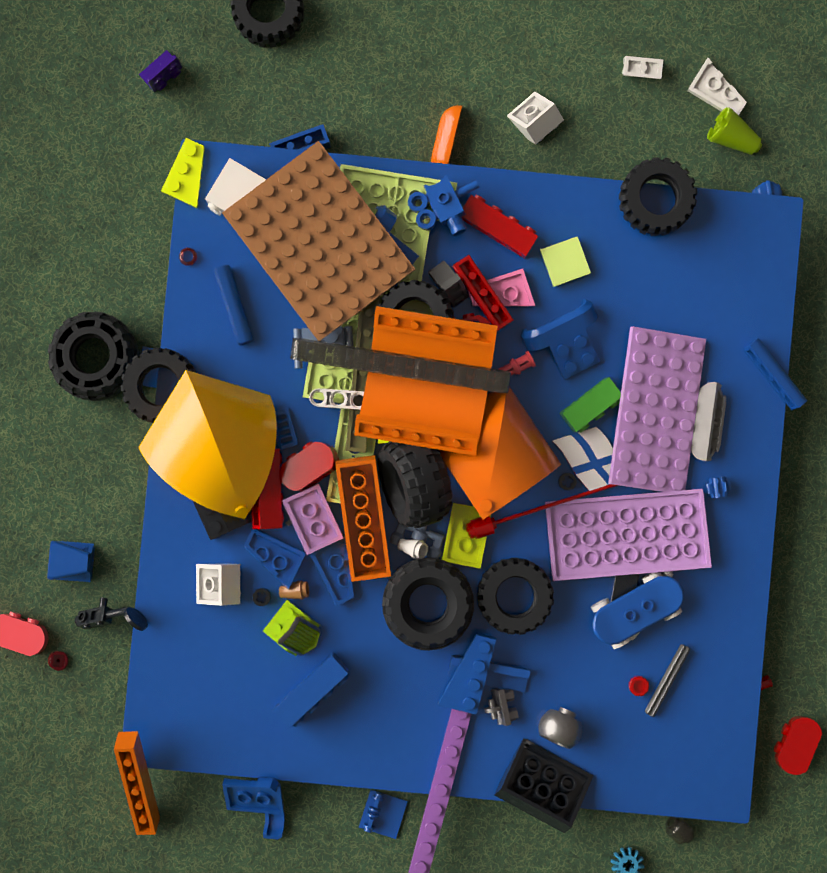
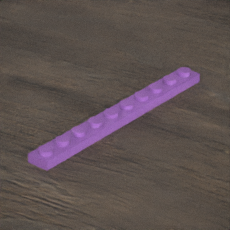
(440, 792)

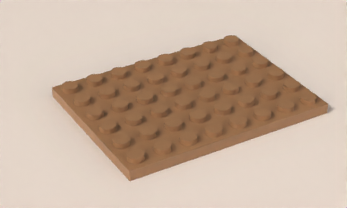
(318, 241)

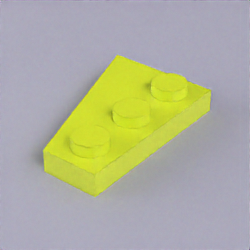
(185, 174)

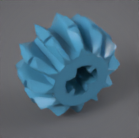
(632, 857)

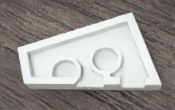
(715, 90)

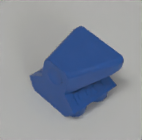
(71, 561)

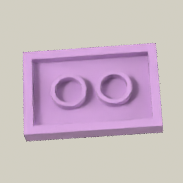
(312, 519)

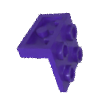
(161, 71)

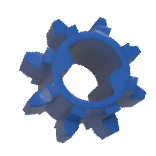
(719, 487)

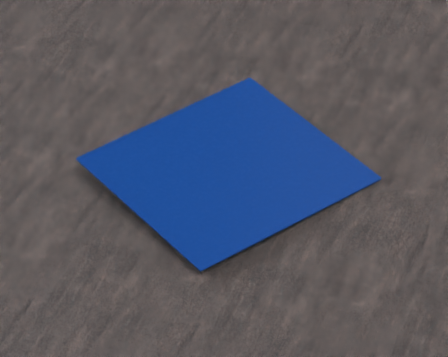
(211, 676)

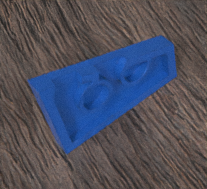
(275, 556)
(335, 571)

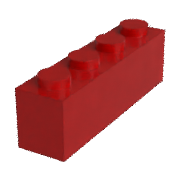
(498, 226)
(268, 507)

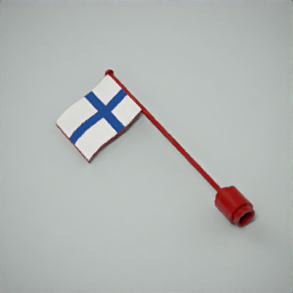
(590, 459)

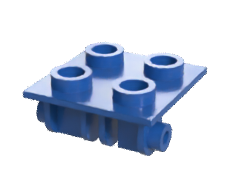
(383, 814)

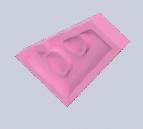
(511, 290)

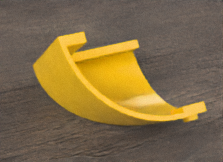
(214, 443)

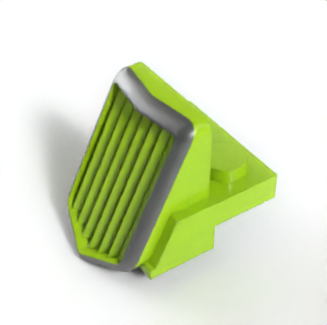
(293, 629)

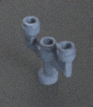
(420, 534)

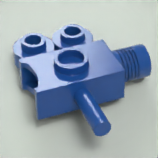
(444, 204)

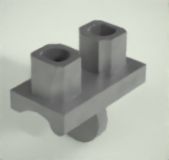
(499, 708)

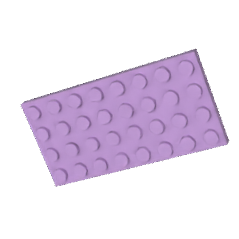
(657, 410)
(628, 535)

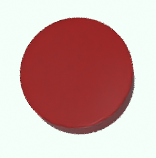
(638, 686)

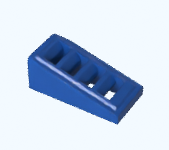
(282, 446)

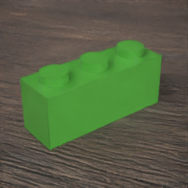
(591, 405)

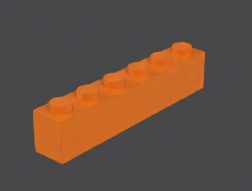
(137, 782)

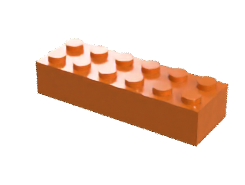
(363, 518)

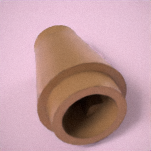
(297, 590)

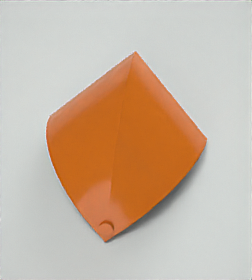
(507, 458)

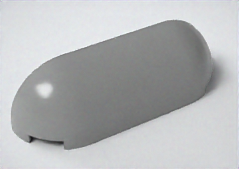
(708, 421)

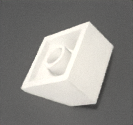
(536, 117)
(218, 584)

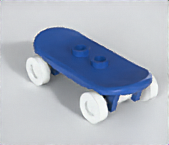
(637, 610)

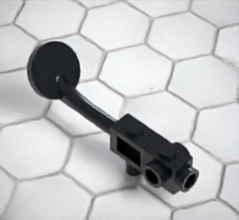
(103, 616)

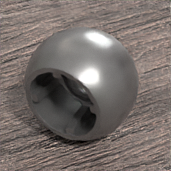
(560, 727)

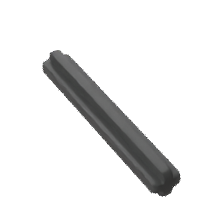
(667, 680)

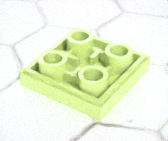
(565, 261)

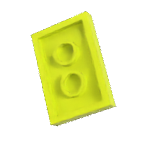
(458, 545)

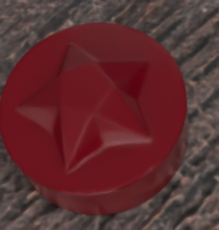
(58, 660)

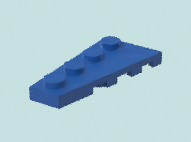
(467, 684)

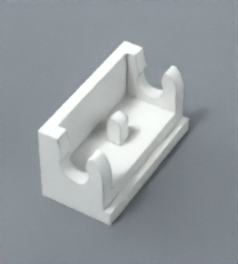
(642, 67)

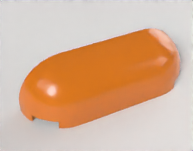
(446, 135)

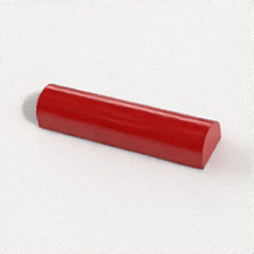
(482, 292)

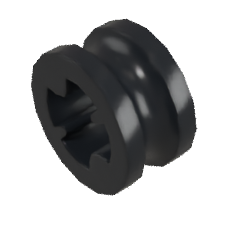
(562, 478)
(267, 598)

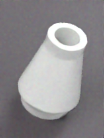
(414, 548)

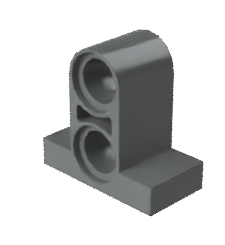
(449, 283)

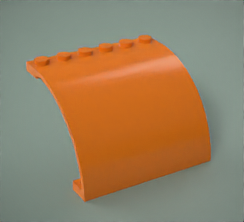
(422, 410)

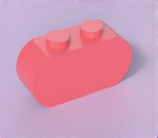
(22, 635)

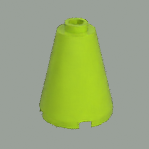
(734, 133)

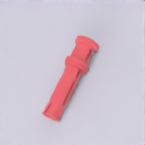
(517, 365)

